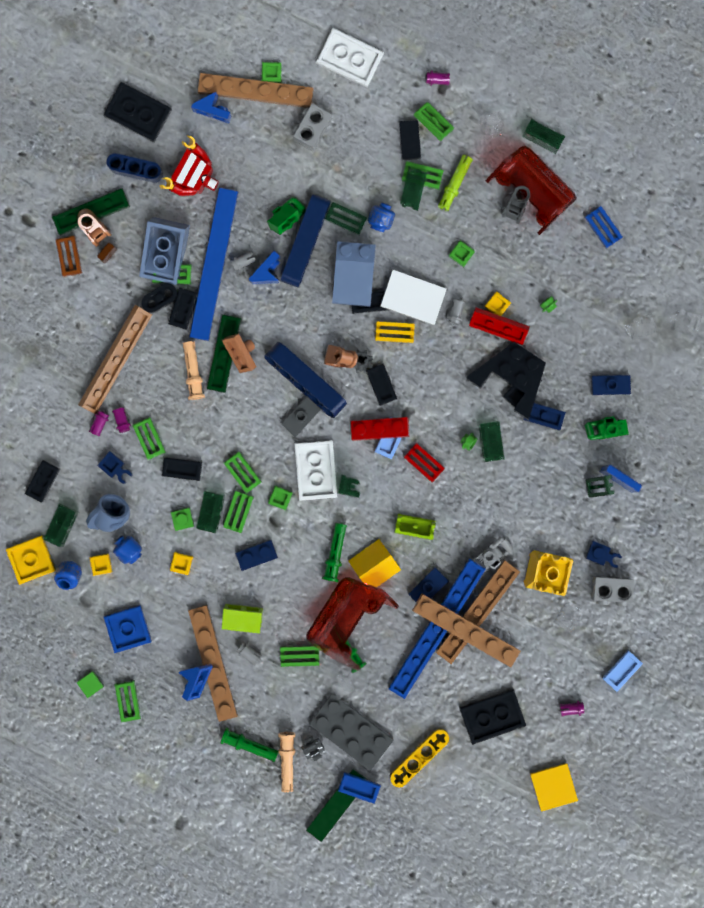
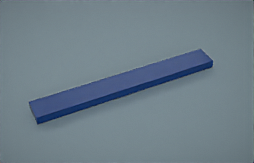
(214, 264)
(433, 633)

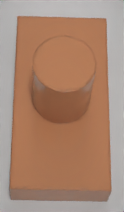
(240, 352)

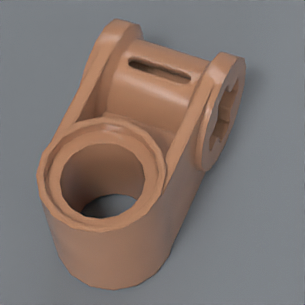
(95, 229)
(339, 357)

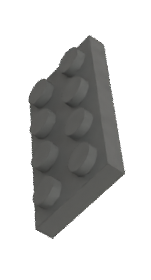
(351, 731)

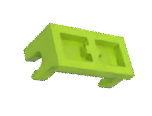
(415, 526)
(242, 618)

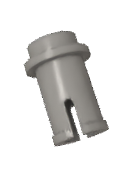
(242, 261)
(456, 312)
(248, 653)

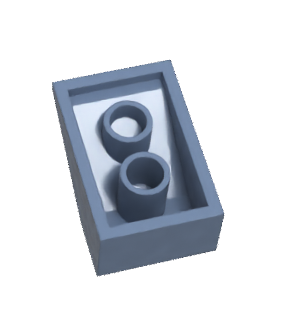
(164, 250)
(353, 274)

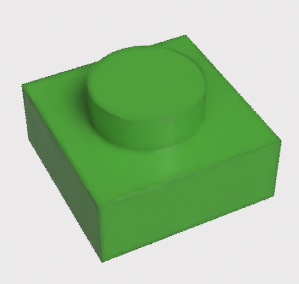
(182, 519)

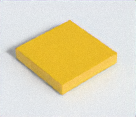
(30, 560)
(553, 787)

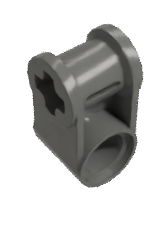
(516, 205)

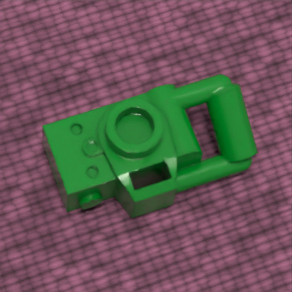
(286, 215)
(606, 430)

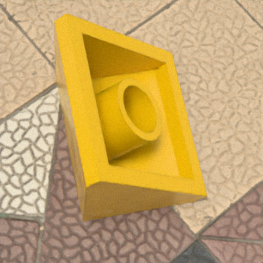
(374, 564)

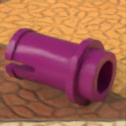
(437, 78)
(121, 420)
(99, 423)
(574, 708)

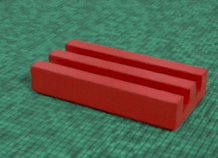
(436, 473)

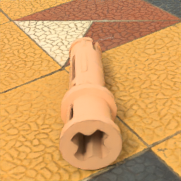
(194, 380)
(286, 752)

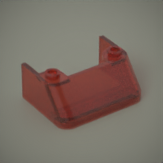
(546, 189)
(342, 614)

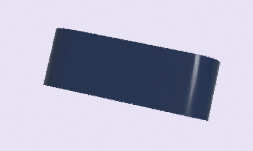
(126, 163)

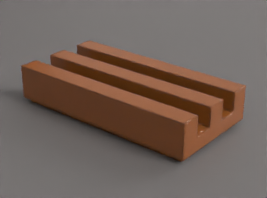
(72, 272)

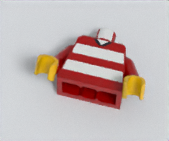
(192, 172)

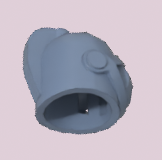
(109, 513)

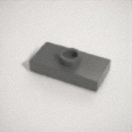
(301, 416)

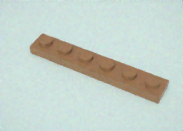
(255, 90)
(115, 359)
(480, 608)
(466, 630)
(211, 654)

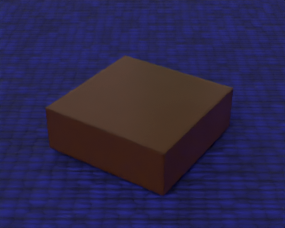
(107, 252)

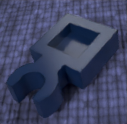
(113, 466)
(600, 554)

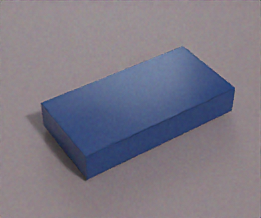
(359, 787)

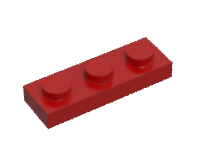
(499, 326)
(380, 429)

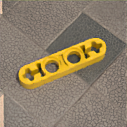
(422, 760)

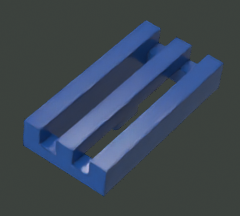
(613, 228)

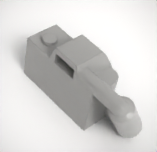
(492, 554)

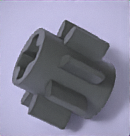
(366, 359)
(313, 748)

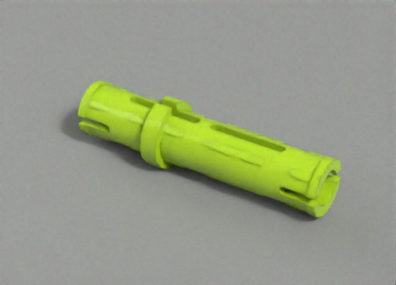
(451, 190)

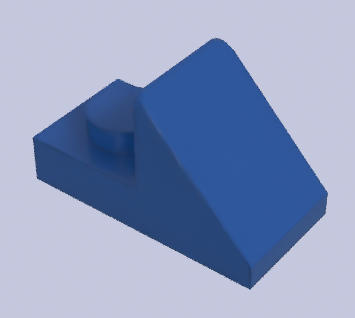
(207, 107)
(262, 274)
(196, 681)

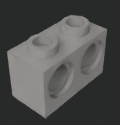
(317, 129)
(613, 586)

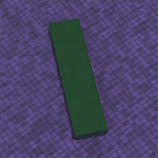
(100, 207)
(222, 360)
(331, 812)

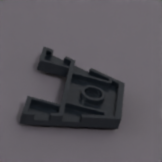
(516, 368)

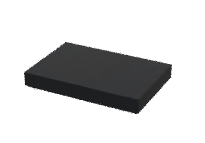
(137, 112)
(492, 716)

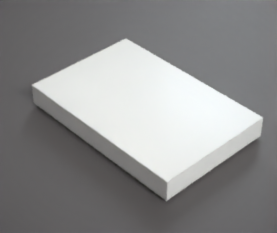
(350, 57)
(413, 297)
(315, 470)

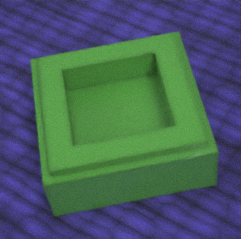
(271, 72)
(461, 253)
(280, 498)
(90, 684)

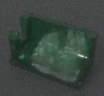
(543, 136)
(413, 187)
(491, 441)
(346, 484)
(210, 512)
(61, 525)

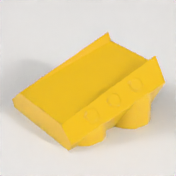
(548, 573)

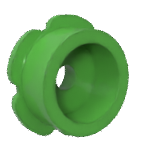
(549, 304)
(468, 441)

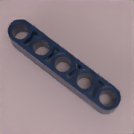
(305, 240)
(305, 379)

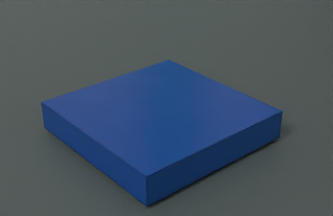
(621, 478)
(127, 629)

